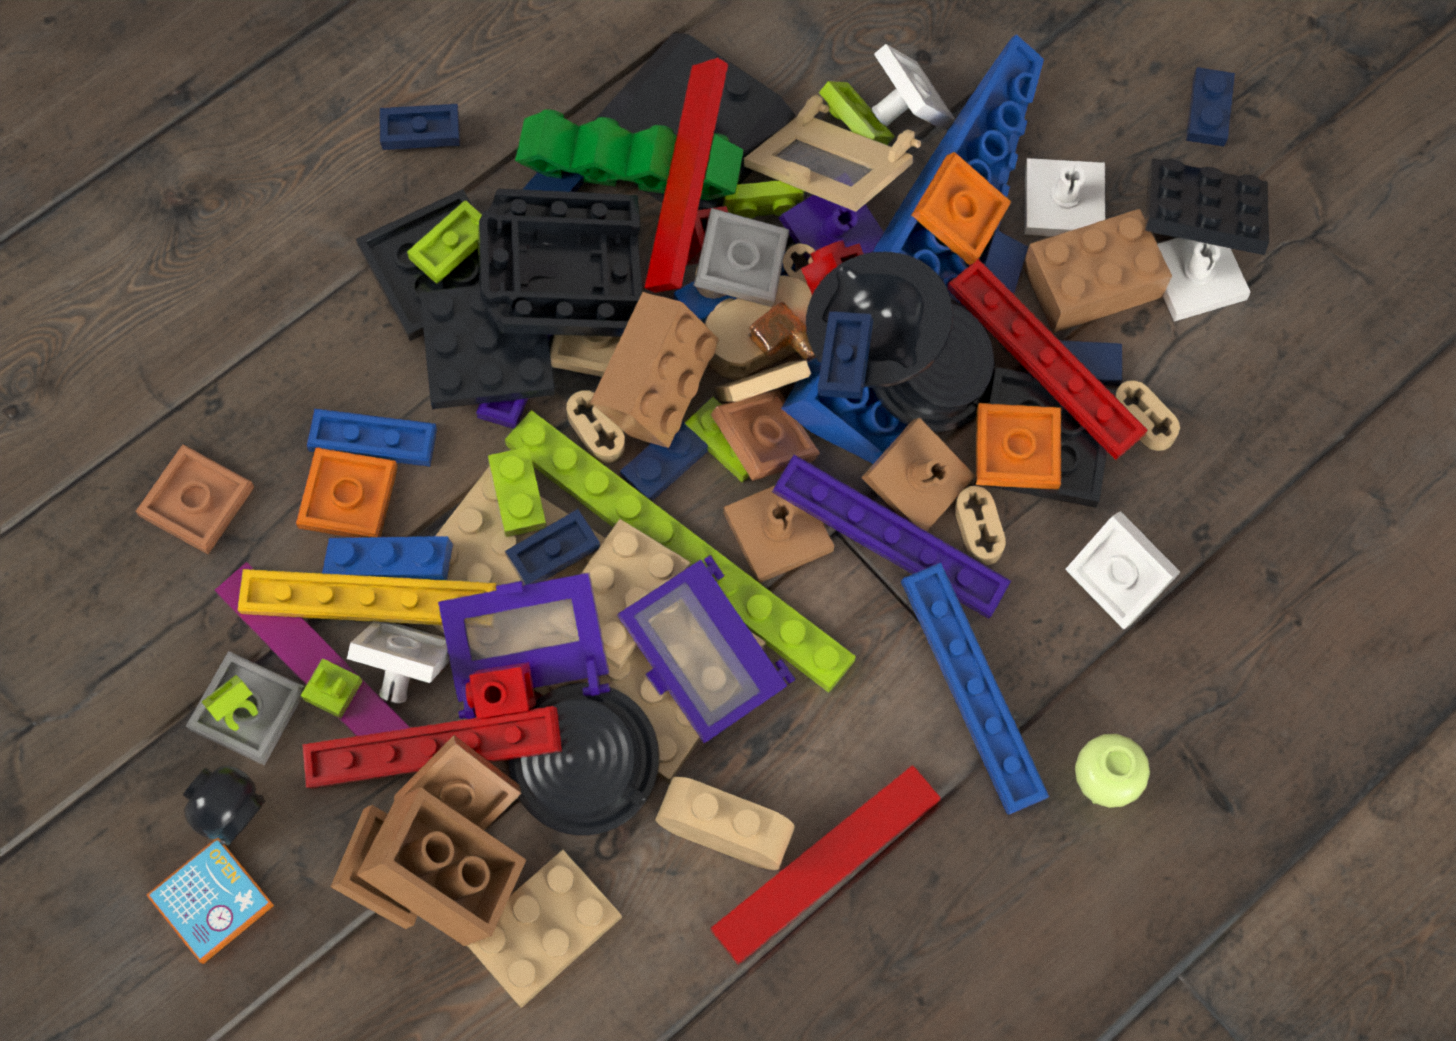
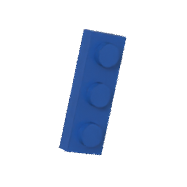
(390, 557)

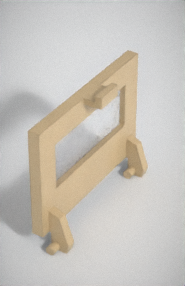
(831, 159)

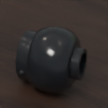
(221, 803)

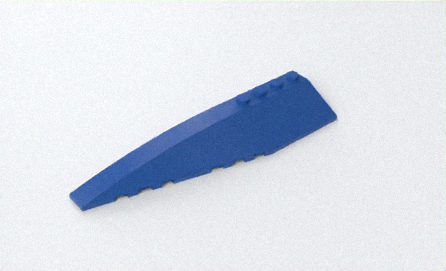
(987, 140)

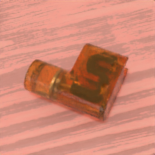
(778, 329)

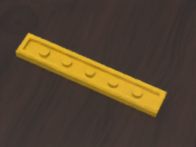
(350, 596)

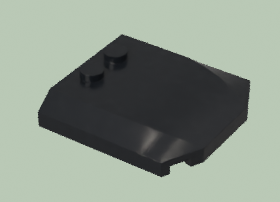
(657, 94)
(560, 262)

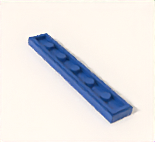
(974, 689)

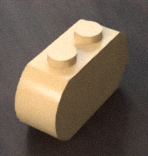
(730, 321)
(725, 823)

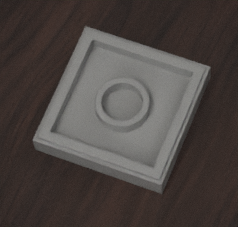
(741, 257)
(275, 702)

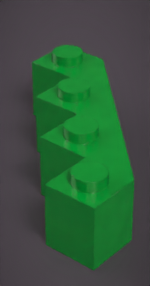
(610, 153)

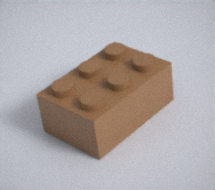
(1096, 270)
(655, 369)
(442, 867)

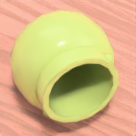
(1112, 770)

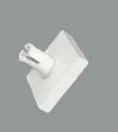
(911, 91)
(1062, 195)
(1202, 278)
(1122, 570)
(402, 655)

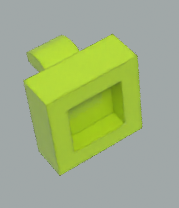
(331, 688)
(229, 698)

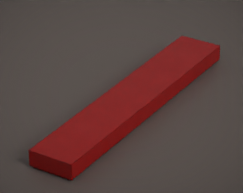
(686, 176)
(1047, 359)
(411, 748)
(824, 865)

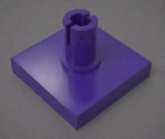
(824, 222)

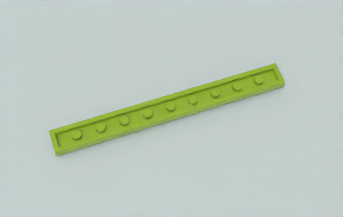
(614, 499)

